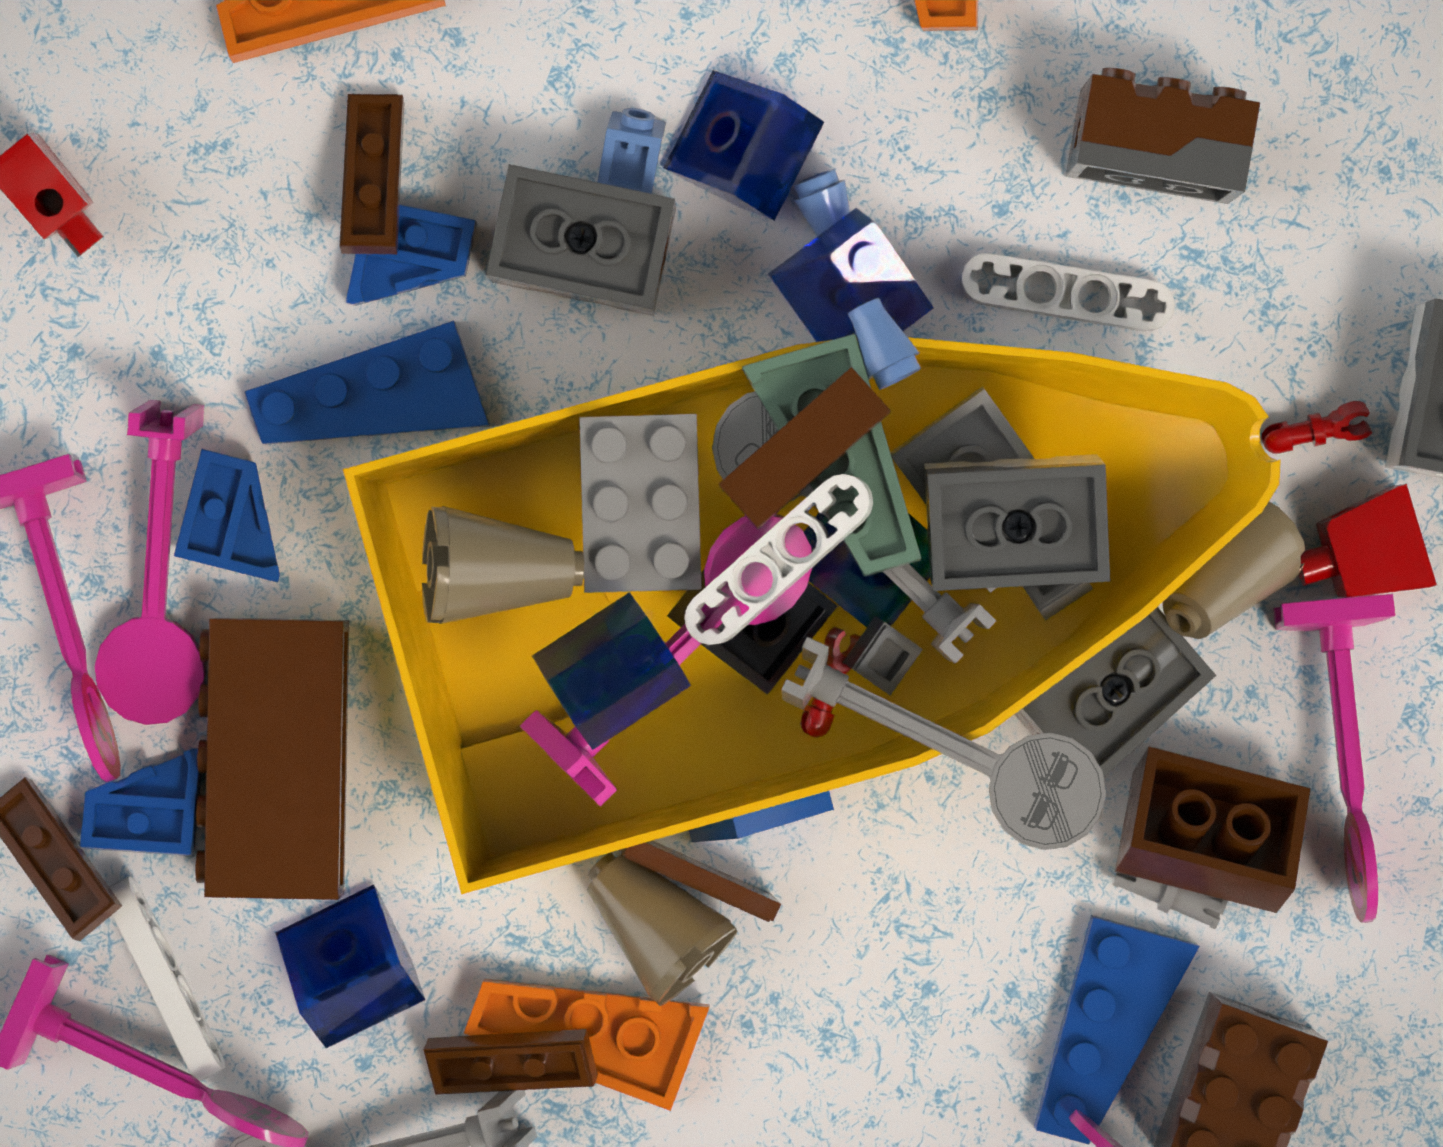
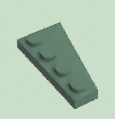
(789, 385)

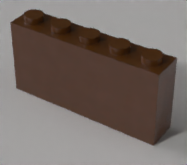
(274, 758)

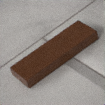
(372, 174)
(804, 448)
(54, 861)
(704, 879)
(511, 1062)

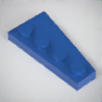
(385, 390)
(1110, 1013)

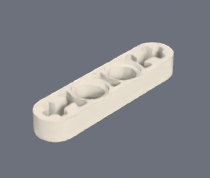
(1066, 297)
(783, 565)
(166, 981)

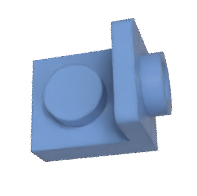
(631, 150)

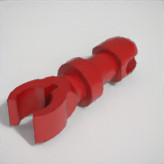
(1282, 437)
(818, 716)

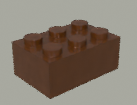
(1213, 830)

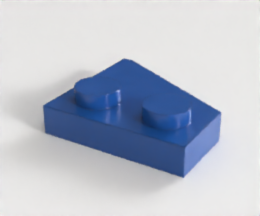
(429, 252)
(227, 518)
(146, 810)
(764, 819)

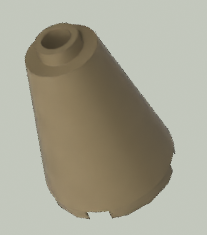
(492, 566)
(1238, 576)
(657, 925)

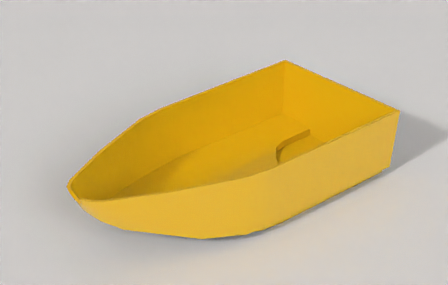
(1178, 489)

